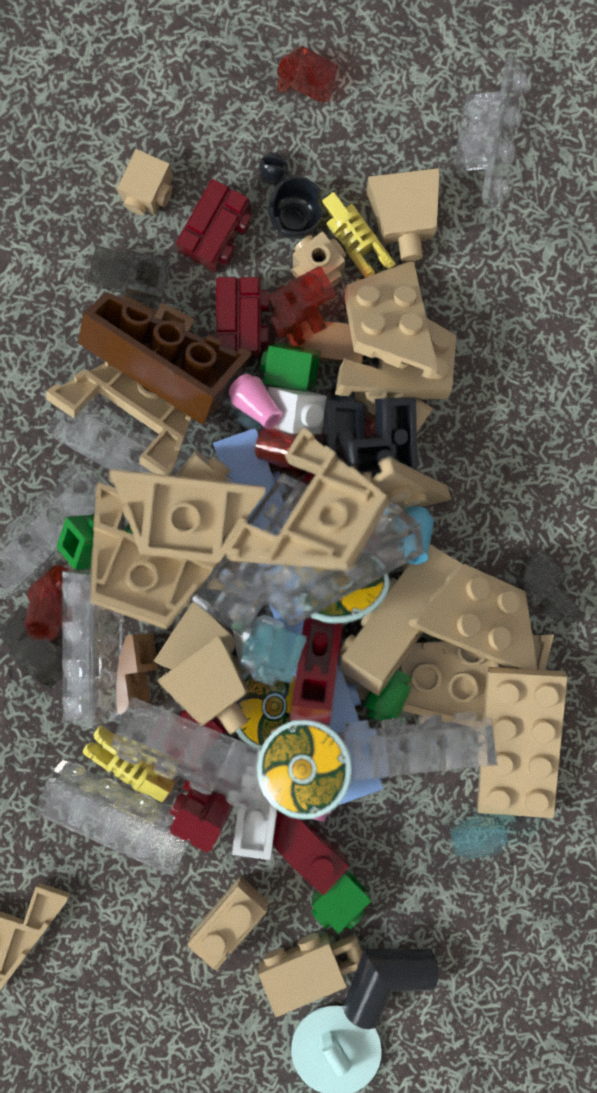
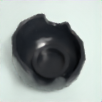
(291, 196)

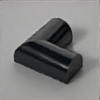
(394, 438)
(381, 974)

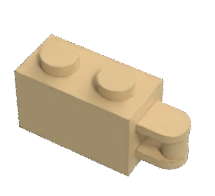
(307, 971)

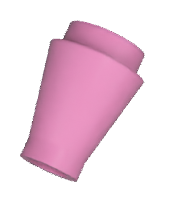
(253, 399)

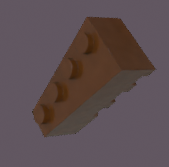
(162, 355)

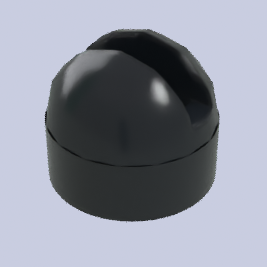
(270, 172)

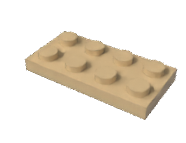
(527, 736)

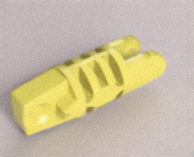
(355, 235)
(139, 775)

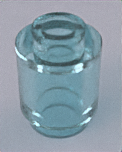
(478, 838)

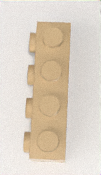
(385, 633)

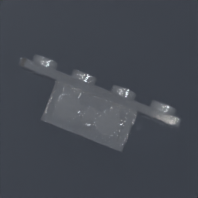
(489, 133)

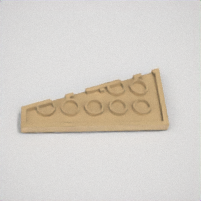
(450, 678)

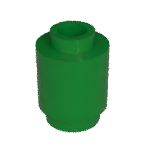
(391, 699)

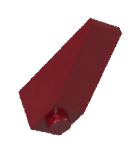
(316, 672)
(309, 851)

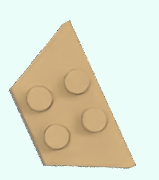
(390, 319)
(408, 486)
(183, 514)
(481, 618)

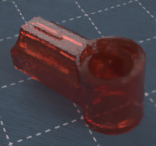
(272, 447)
(45, 605)

